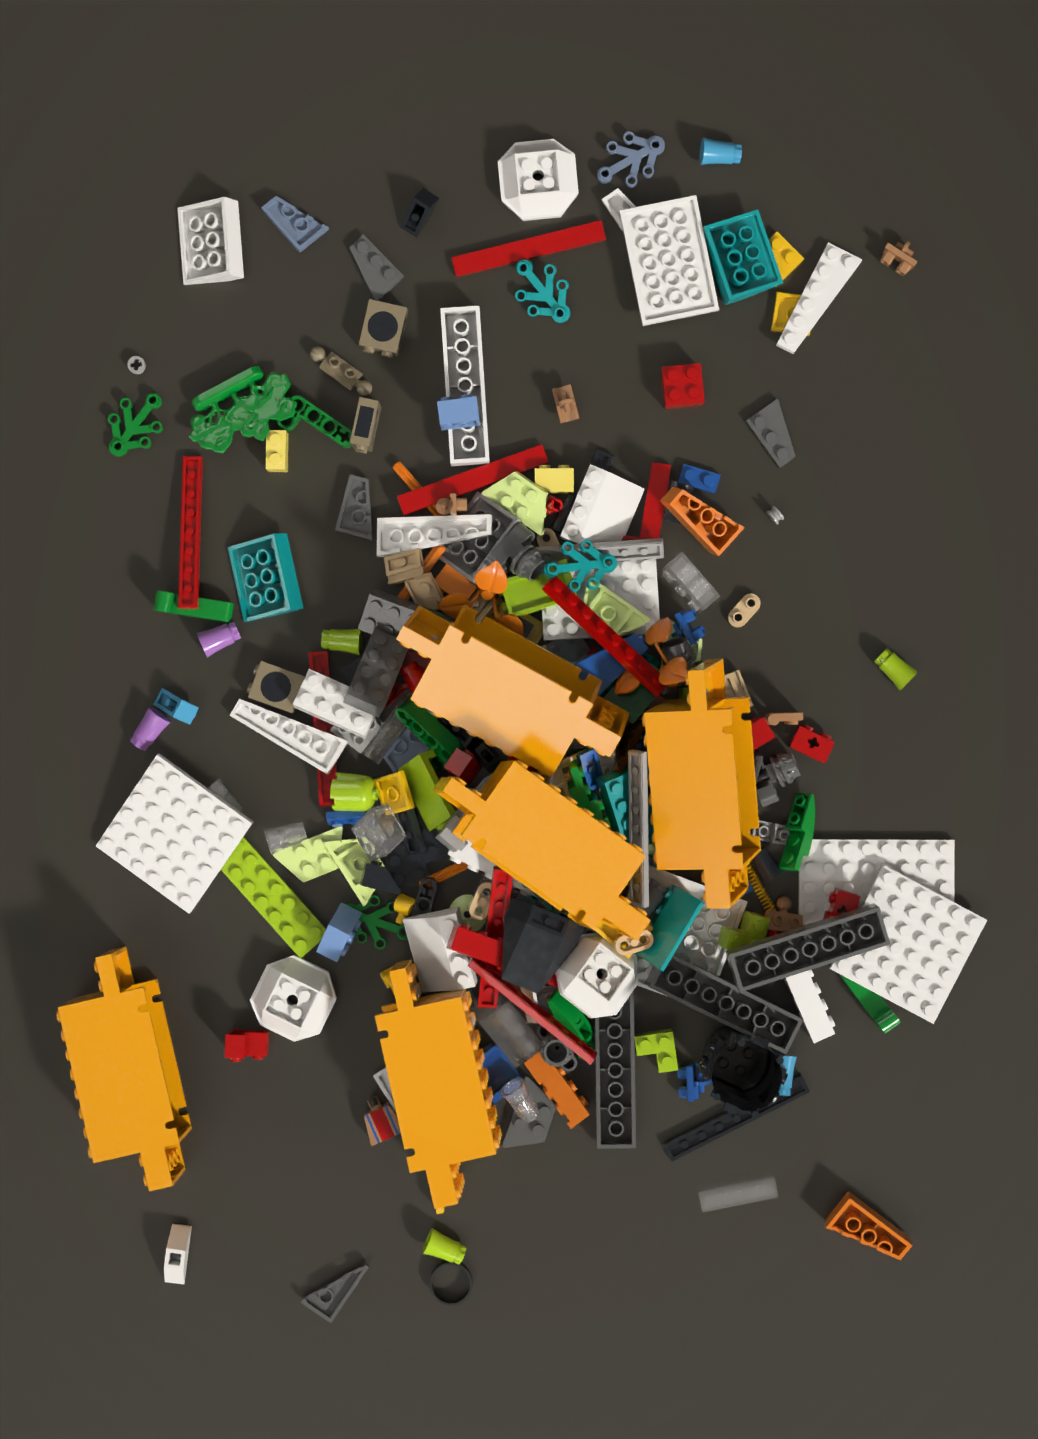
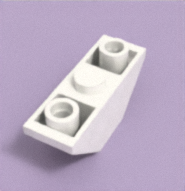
(177, 1254)

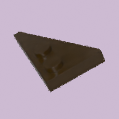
(628, 741)

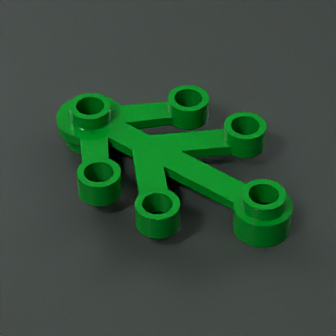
(133, 426)
(372, 920)

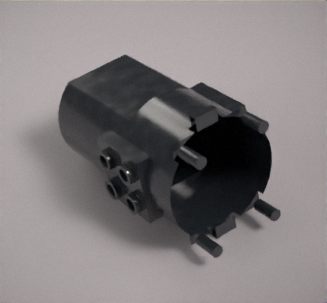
(742, 1070)

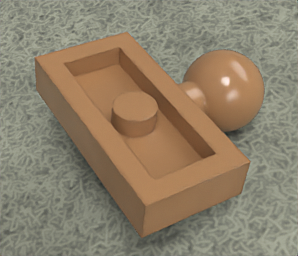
(782, 920)

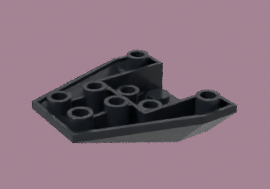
(535, 944)

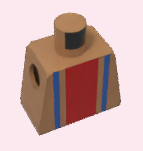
(381, 1121)

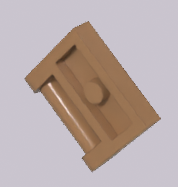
(789, 718)

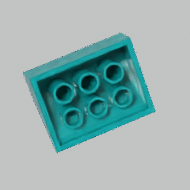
(741, 257)
(265, 577)
(670, 925)

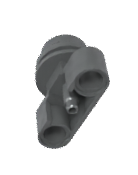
(518, 551)
(679, 648)
(780, 769)
(556, 1052)

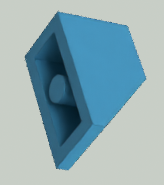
(176, 706)

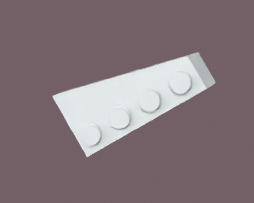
(810, 1006)

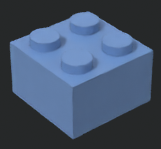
(458, 412)
(340, 932)

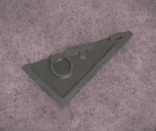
(331, 1297)

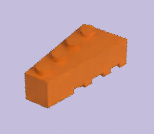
(705, 523)
(559, 1089)
(864, 1224)

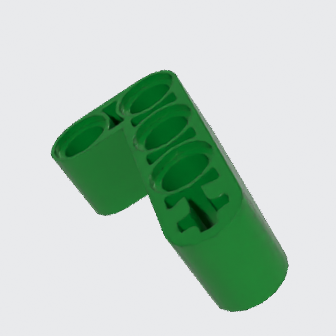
(318, 424)
(207, 608)
(429, 731)
(874, 1006)

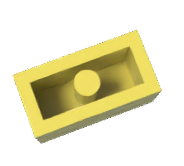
(277, 451)
(555, 480)

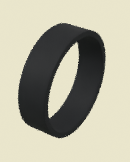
(450, 1302)

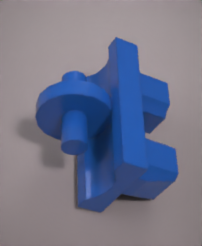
(684, 620)
(694, 1081)

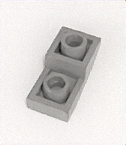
(771, 832)

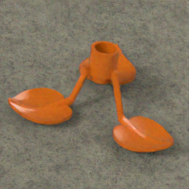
(491, 581)
(670, 674)

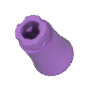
(218, 638)
(149, 728)

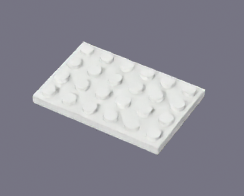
(669, 260)
(631, 580)

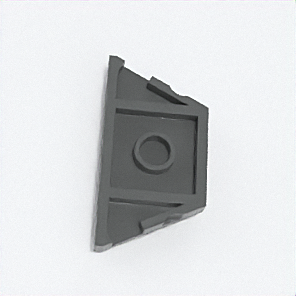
(534, 1132)

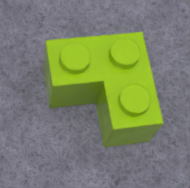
(752, 928)
(659, 1043)

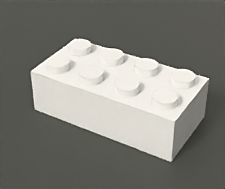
(324, 700)

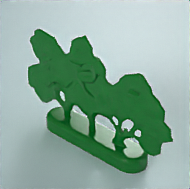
(248, 414)

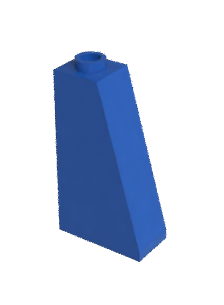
(605, 666)

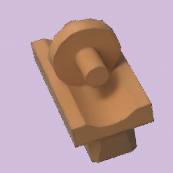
(901, 254)
(565, 403)
(454, 506)

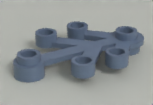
(633, 157)

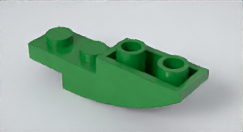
(582, 794)
(801, 828)
(571, 1017)

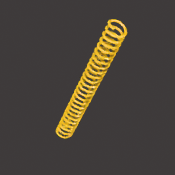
(760, 888)

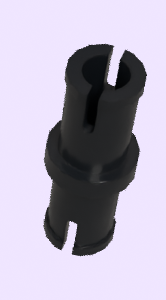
(563, 514)

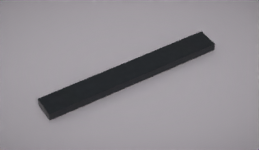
(726, 1123)

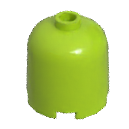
(353, 792)

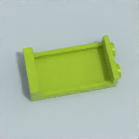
(527, 596)
(421, 781)

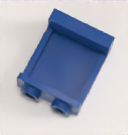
(499, 1070)

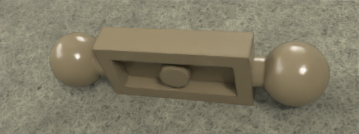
(341, 370)

